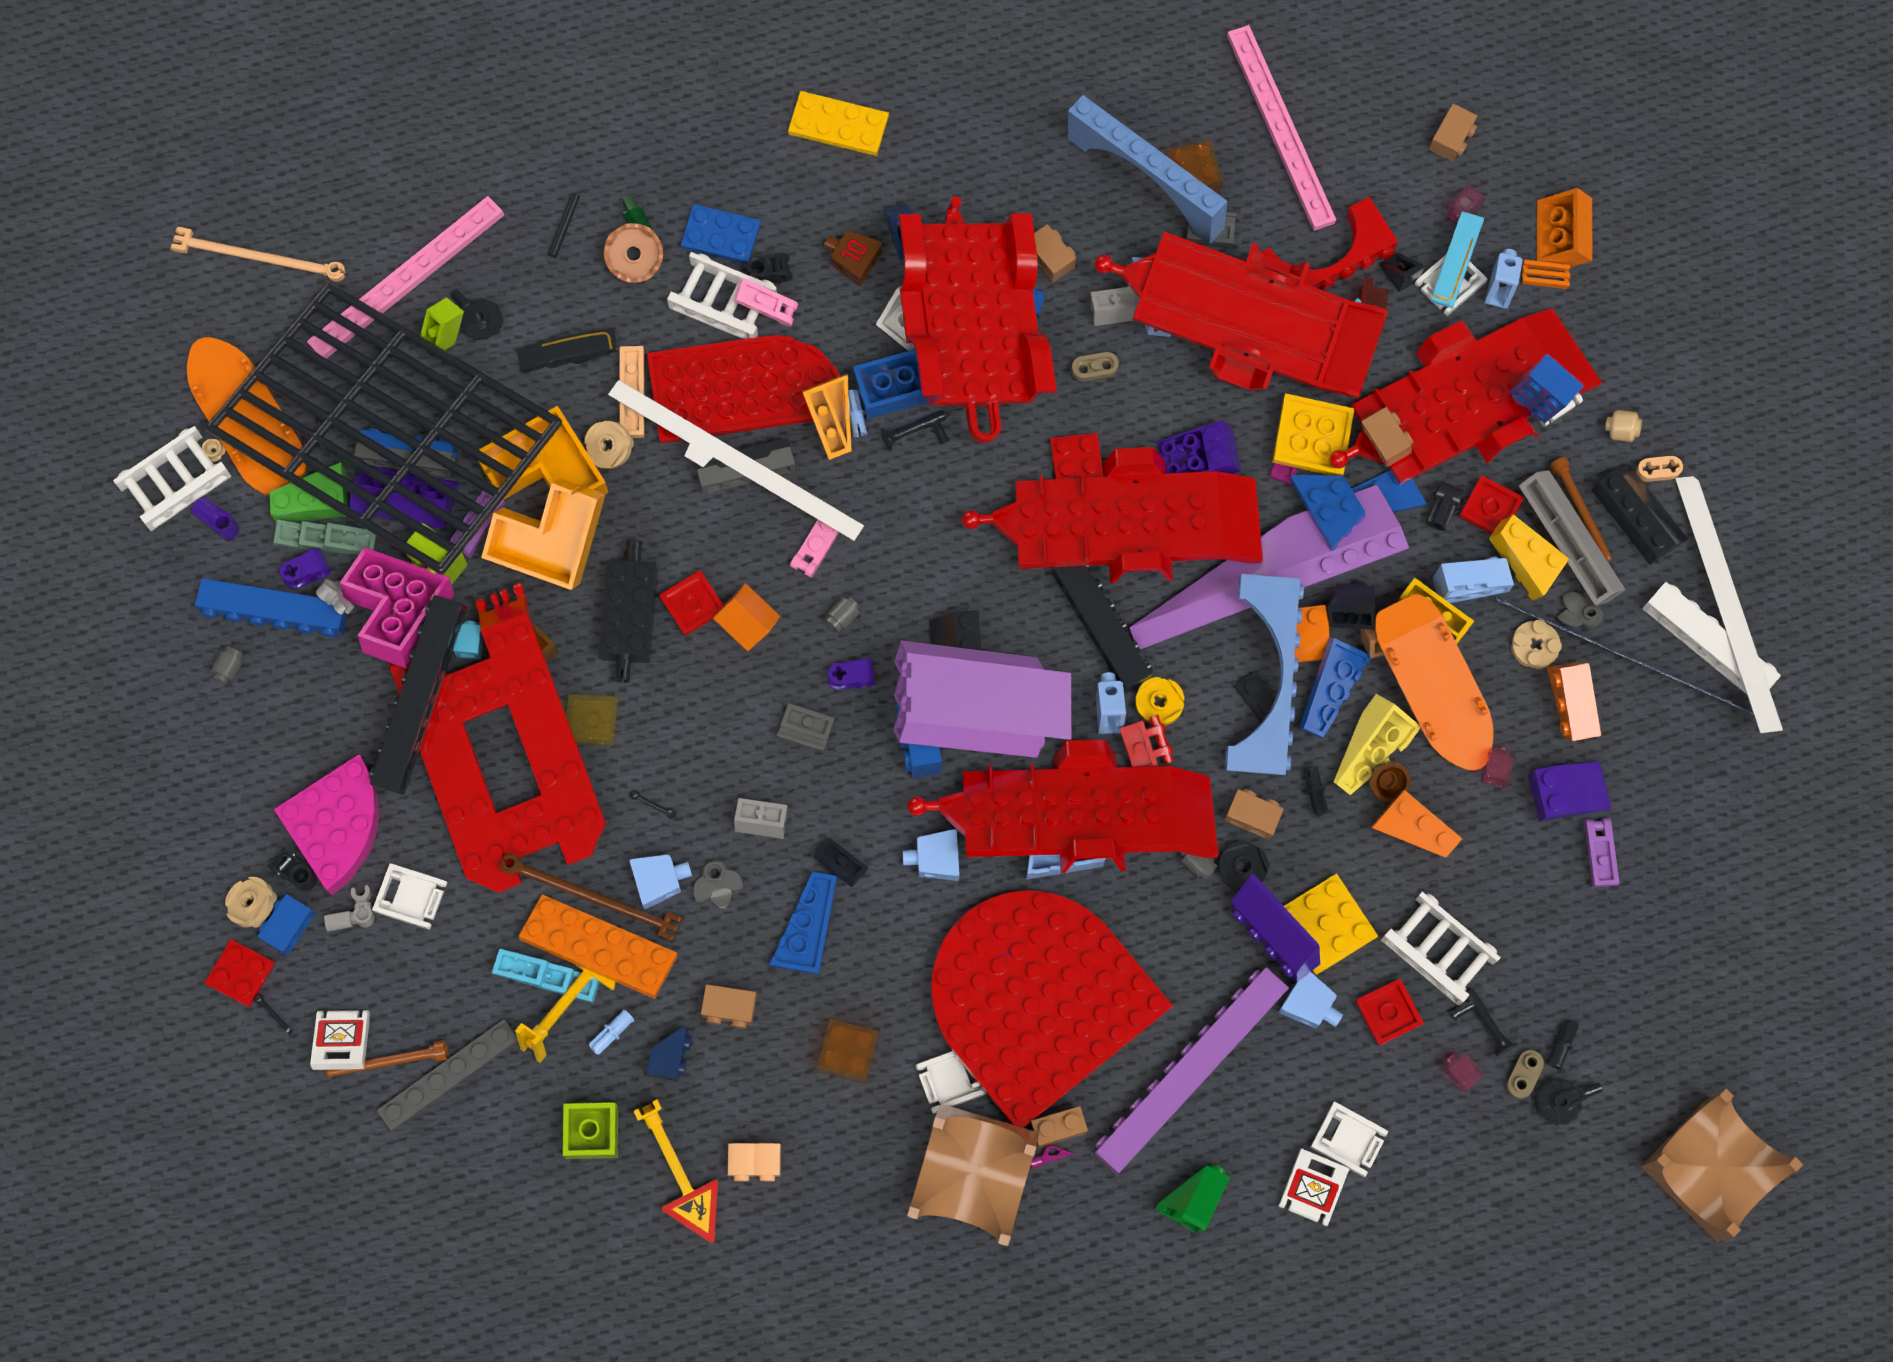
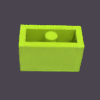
(442, 323)

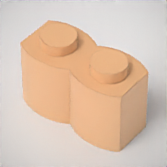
(754, 1160)

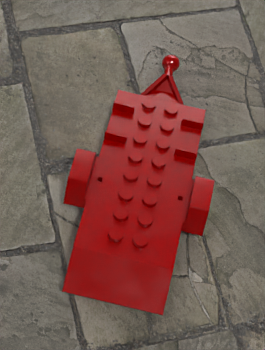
(1238, 311)
(1460, 401)
(1130, 522)
(1080, 814)

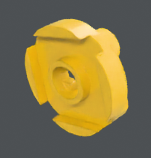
(1162, 688)

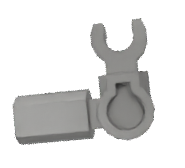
(332, 595)
(346, 919)

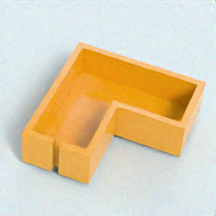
(560, 458)
(552, 547)

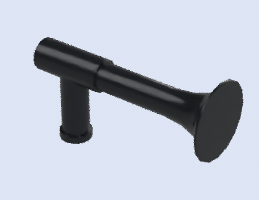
(933, 420)
(1475, 1003)

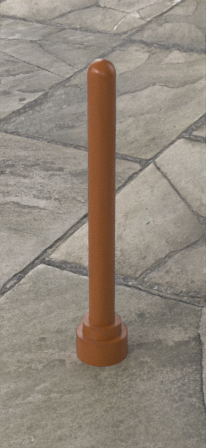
(1561, 469)
(437, 1052)

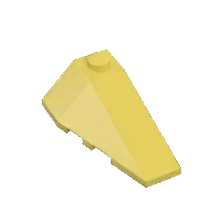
(1377, 734)

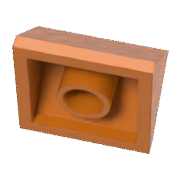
(746, 617)

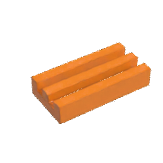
(1565, 275)

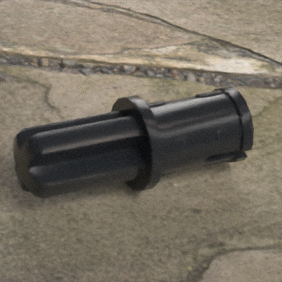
(1315, 790)
(1563, 1044)

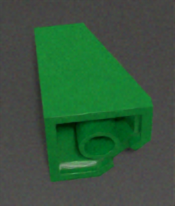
(1195, 1199)

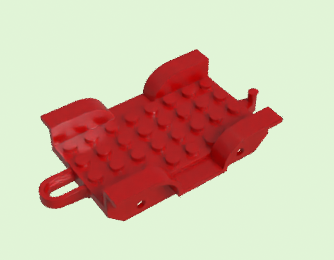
(974, 314)

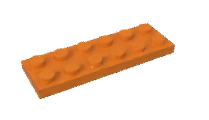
(598, 946)

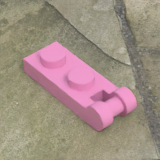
(765, 301)
(815, 547)

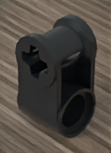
(770, 268)
(291, 867)

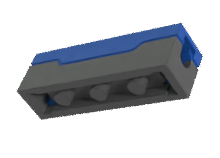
(405, 451)

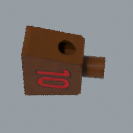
(854, 255)

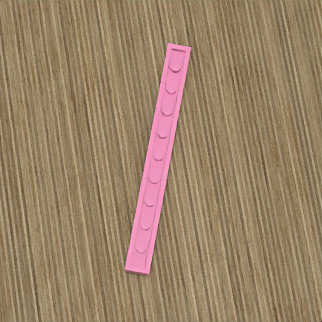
(1281, 128)
(414, 271)

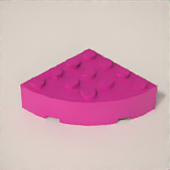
(335, 822)

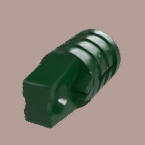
(633, 213)

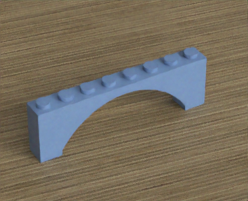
(1096, 129)
(1277, 605)

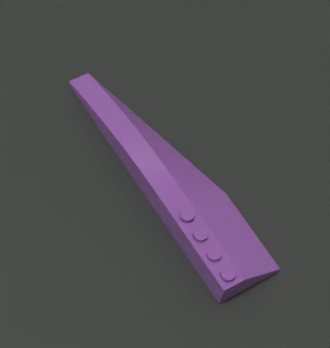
(1289, 551)

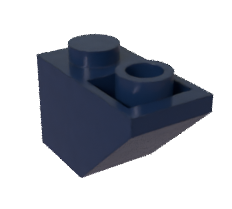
(667, 1056)

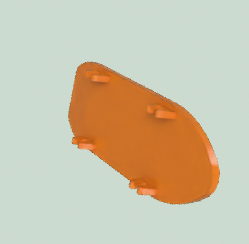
(213, 375)
(1436, 681)

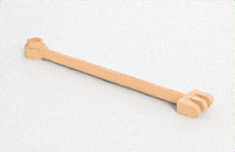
(187, 241)

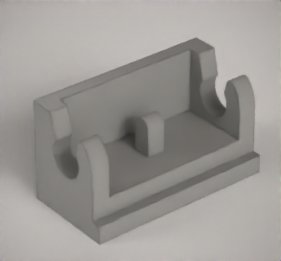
(1113, 305)
(760, 818)

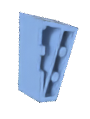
(1050, 865)

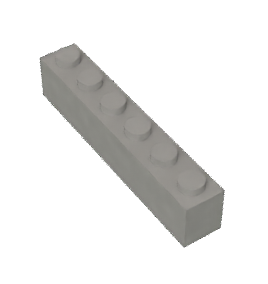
(1572, 537)

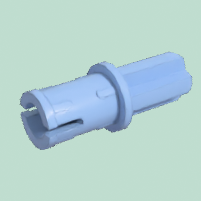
(856, 414)
(611, 1032)

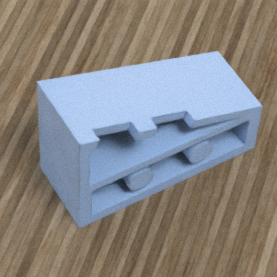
(1472, 579)

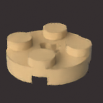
(621, 444)
(1549, 645)
(258, 911)

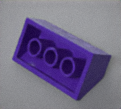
(401, 502)
(1275, 929)

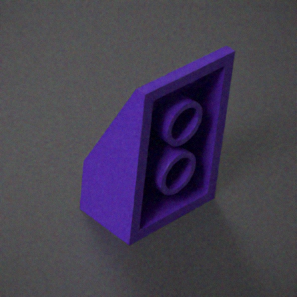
(1568, 790)

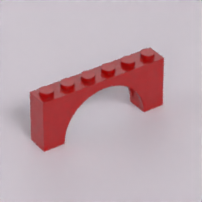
(1370, 242)

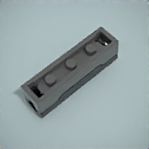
(772, 455)

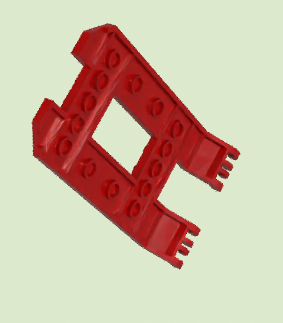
(518, 678)

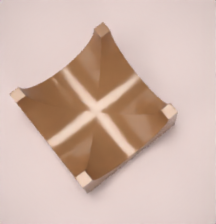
(1718, 1167)
(974, 1171)

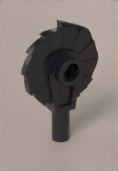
(480, 316)
(1562, 1100)

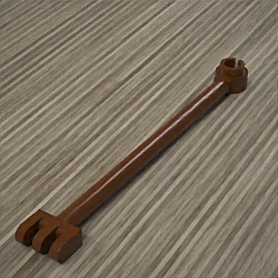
(663, 924)

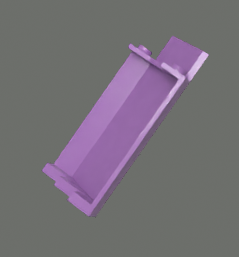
(979, 700)

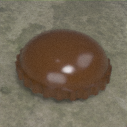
(1389, 780)

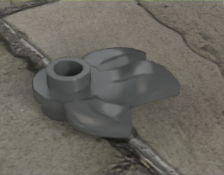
(1577, 609)
(718, 888)

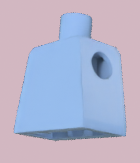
(1506, 271)
(1110, 704)
(935, 856)
(658, 878)
(1311, 1003)

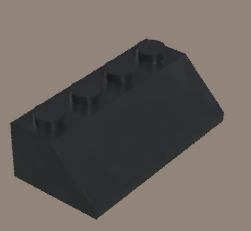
(1639, 513)
(957, 630)

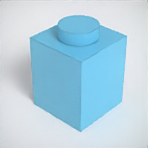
(469, 641)

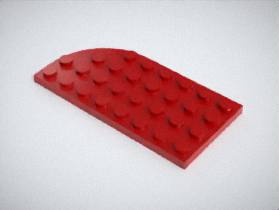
(738, 383)

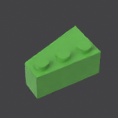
(296, 505)

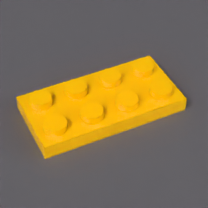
(838, 123)

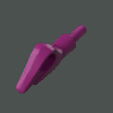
(1046, 1158)

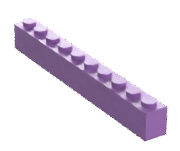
(1190, 1071)

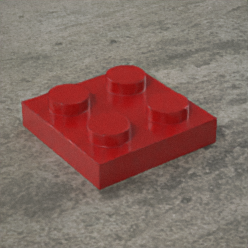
(1076, 456)
(1490, 504)
(691, 603)
(240, 973)
(1389, 1012)

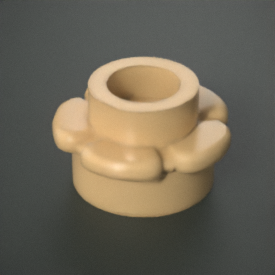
(211, 444)

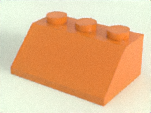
(1565, 228)

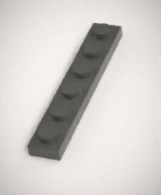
(447, 1075)

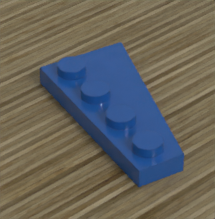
(1397, 496)

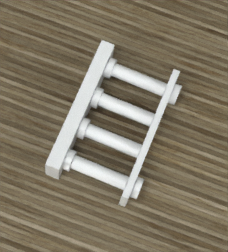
(703, 311)
(174, 501)
(1436, 972)

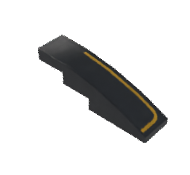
(567, 349)

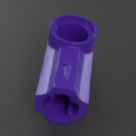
(215, 518)

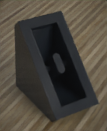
(1401, 270)

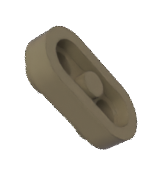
(1093, 364)
(1524, 1073)

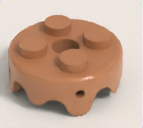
(633, 236)

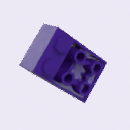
(1201, 450)

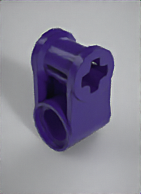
(307, 568)
(854, 674)

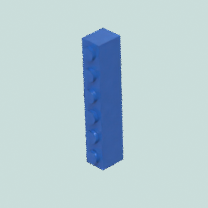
(269, 607)

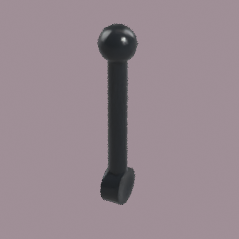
(671, 814)
(259, 999)

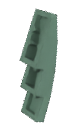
(327, 537)

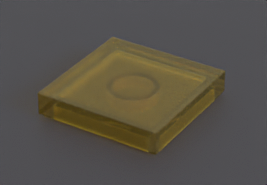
(593, 719)

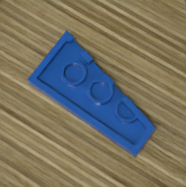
(1335, 677)
(806, 933)

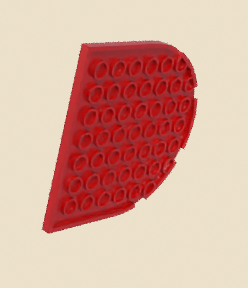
(1048, 1009)

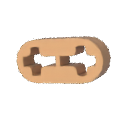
(1659, 463)

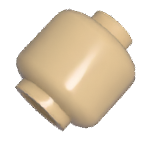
(1624, 426)

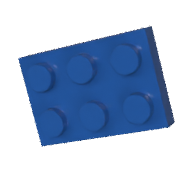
(720, 234)

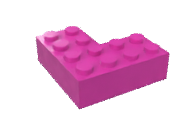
(399, 601)

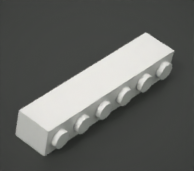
(1700, 633)

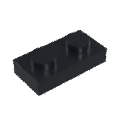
(1256, 695)
(840, 862)

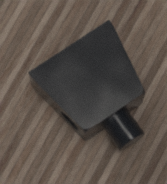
(1353, 607)

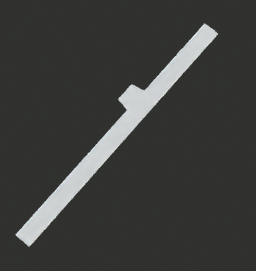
(705, 447)

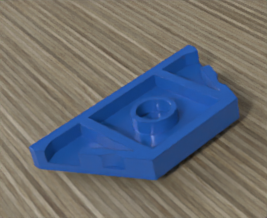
(1330, 505)

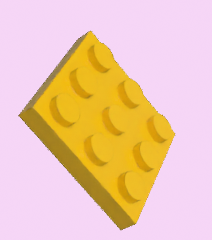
(1310, 433)
(1332, 920)

